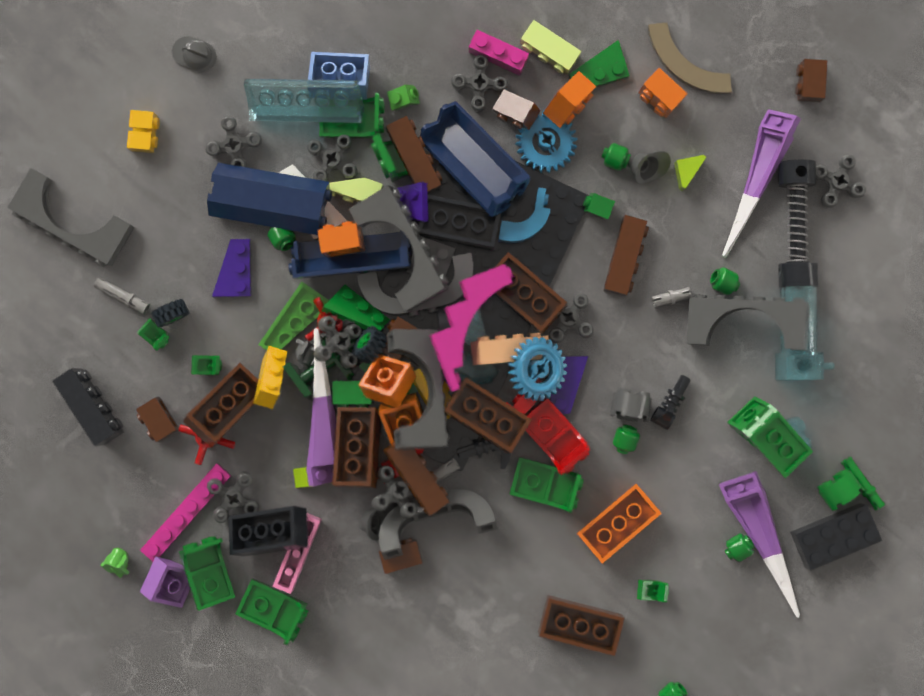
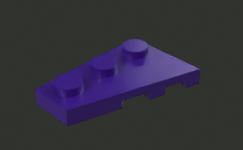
(416, 200)
(235, 272)
(566, 395)

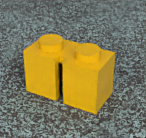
(143, 134)

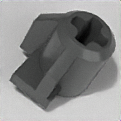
(305, 353)

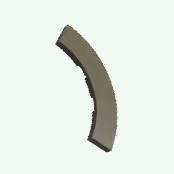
(681, 67)

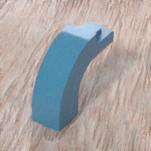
(521, 231)

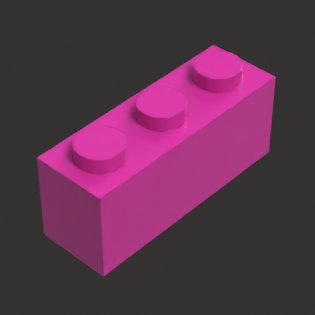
(498, 52)

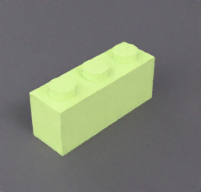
(550, 47)

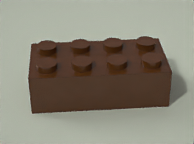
(530, 296)
(223, 406)
(487, 415)
(356, 447)
(581, 625)

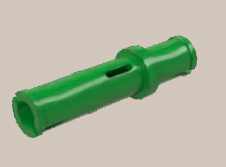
(869, 490)

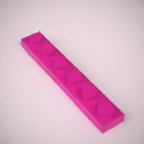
(183, 514)

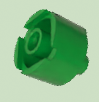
(840, 490)

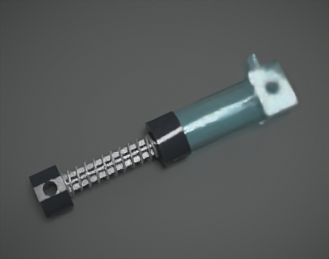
(798, 276)

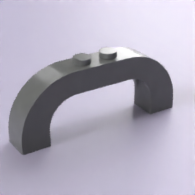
(374, 295)
(459, 500)

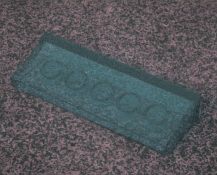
(304, 100)

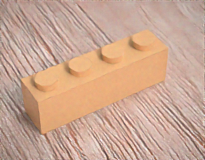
(499, 350)

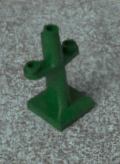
(304, 379)

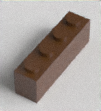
(412, 153)
(625, 255)
(418, 478)

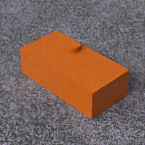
(619, 523)

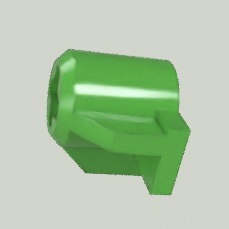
(116, 562)

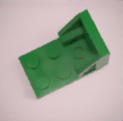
(771, 434)

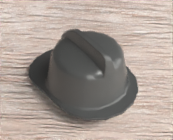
(194, 54)
(650, 165)
(372, 521)

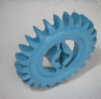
(557, 156)
(528, 370)

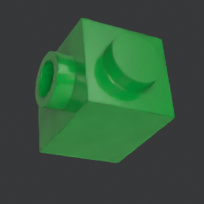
(598, 205)

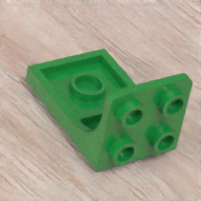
(371, 122)
(391, 162)
(546, 485)
(206, 572)
(273, 610)

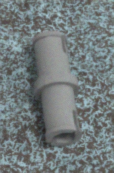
(671, 297)

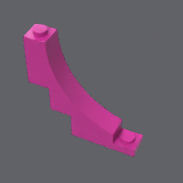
(449, 342)

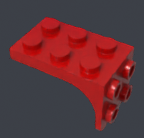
(557, 436)

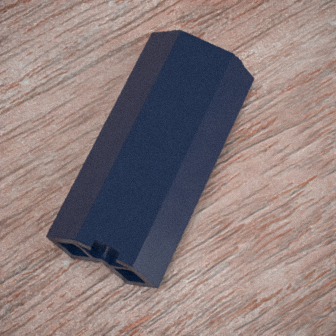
(474, 158)
(268, 198)
(381, 253)

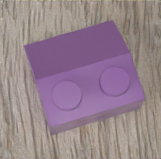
(166, 583)

